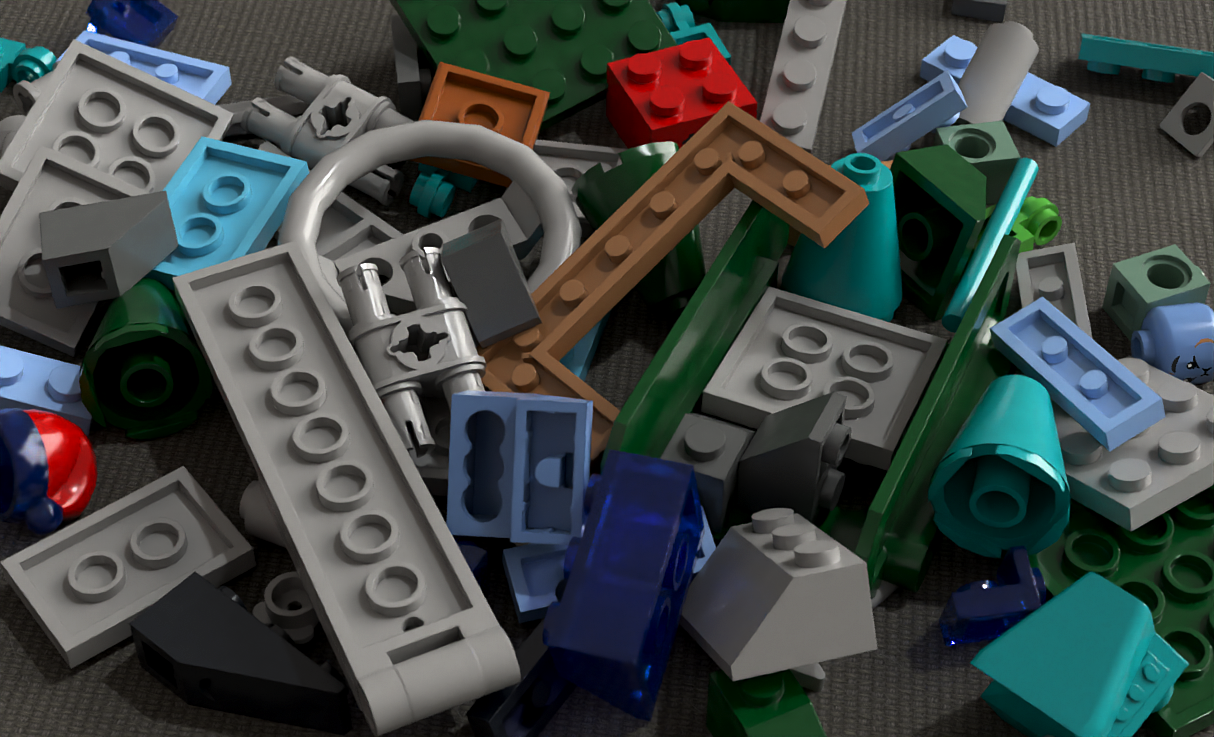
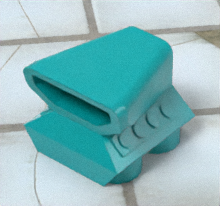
(1081, 665)

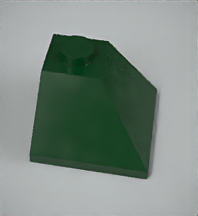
(938, 222)

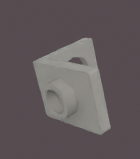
(1198, 93)

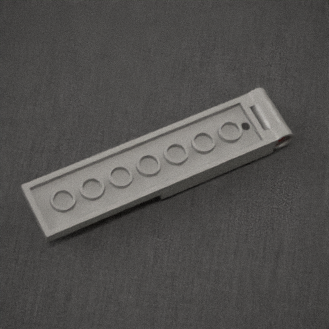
(345, 492)

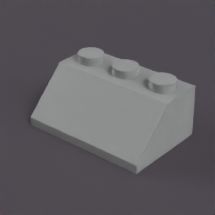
(779, 598)

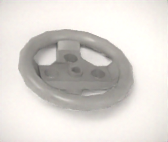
(529, 208)

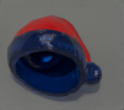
(44, 469)

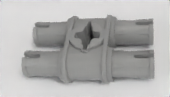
(334, 118)
(435, 328)

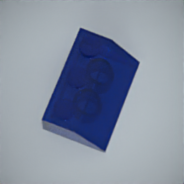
(627, 580)

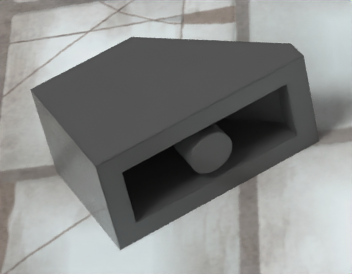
(715, 451)

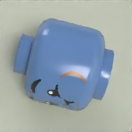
(1178, 341)

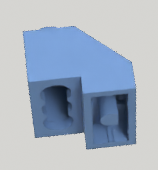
(518, 466)

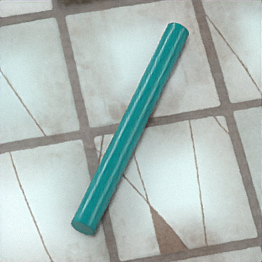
(998, 225)

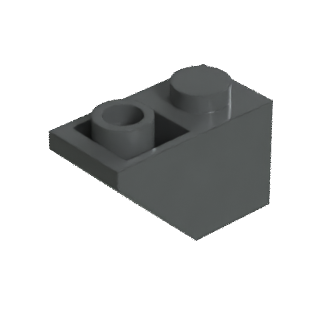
(105, 246)
(796, 459)

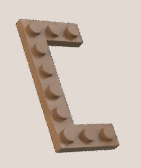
(721, 156)

